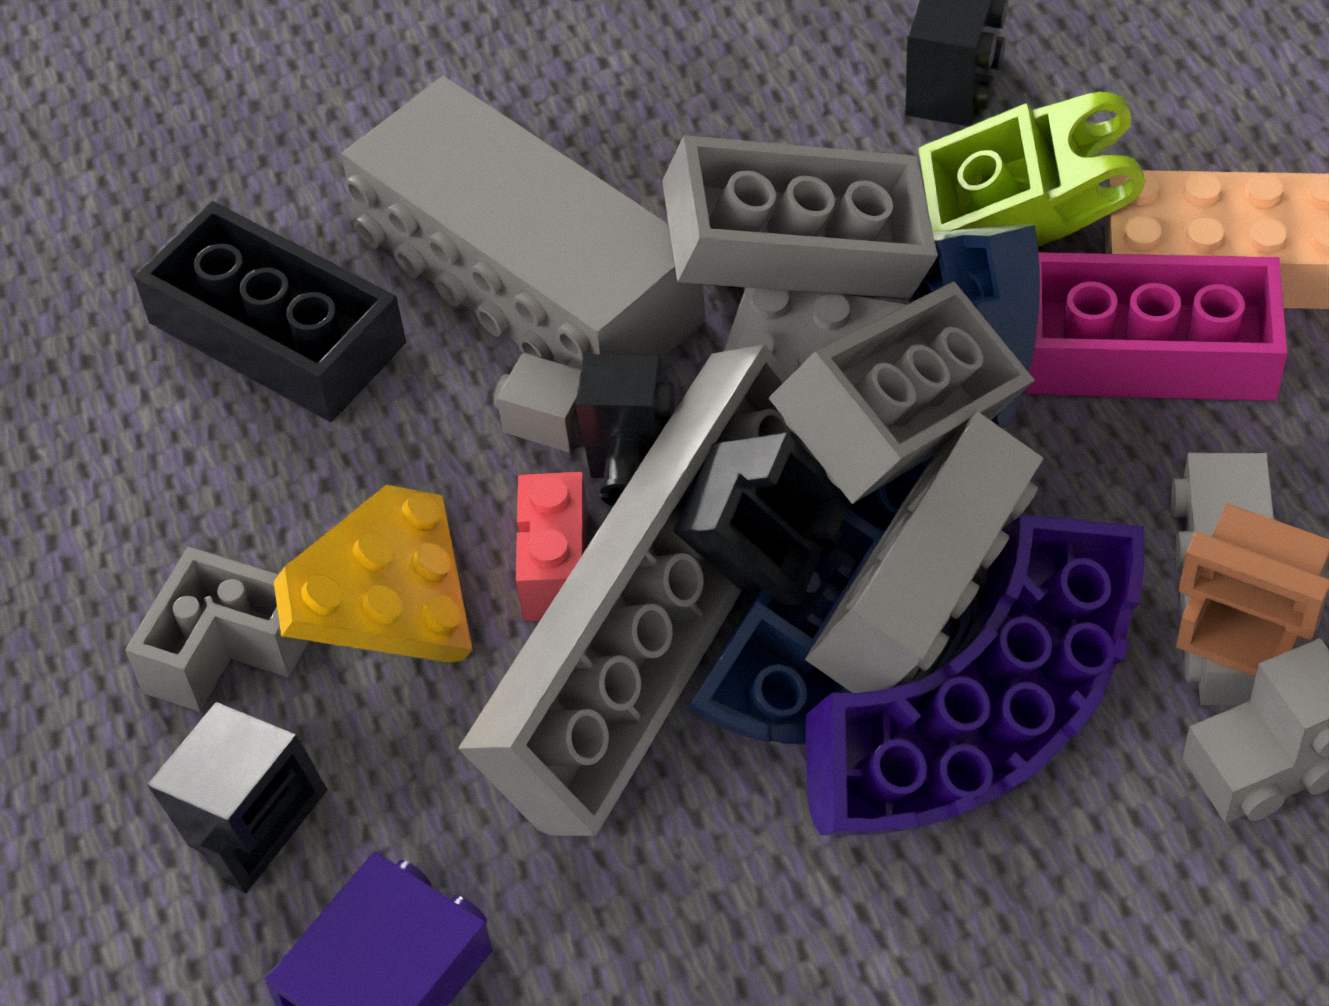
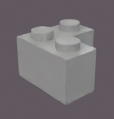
(204, 619)
(1270, 744)

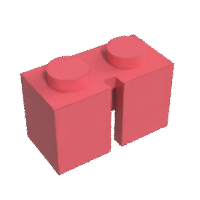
(550, 536)

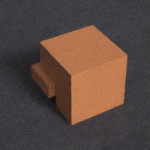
(1251, 590)

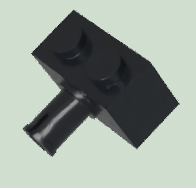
(621, 415)

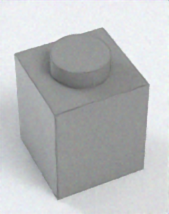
(540, 402)

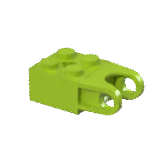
(1032, 169)

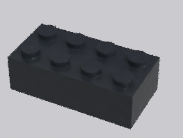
(271, 310)

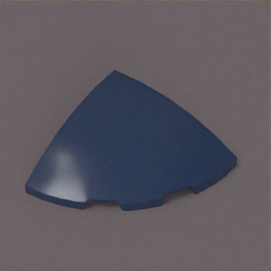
(1002, 280)

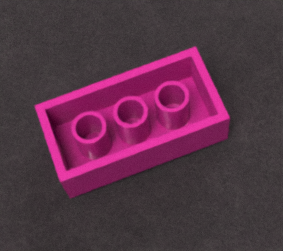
(1159, 327)

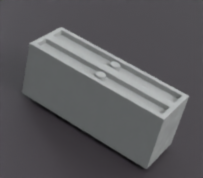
(517, 232)

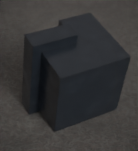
(761, 513)
(238, 791)

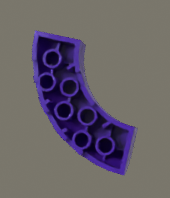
(1002, 701)

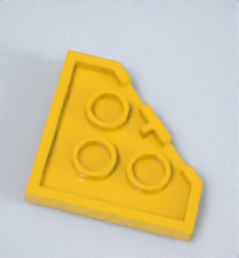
(380, 581)

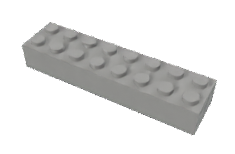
(625, 622)

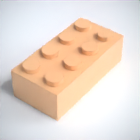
(1233, 217)

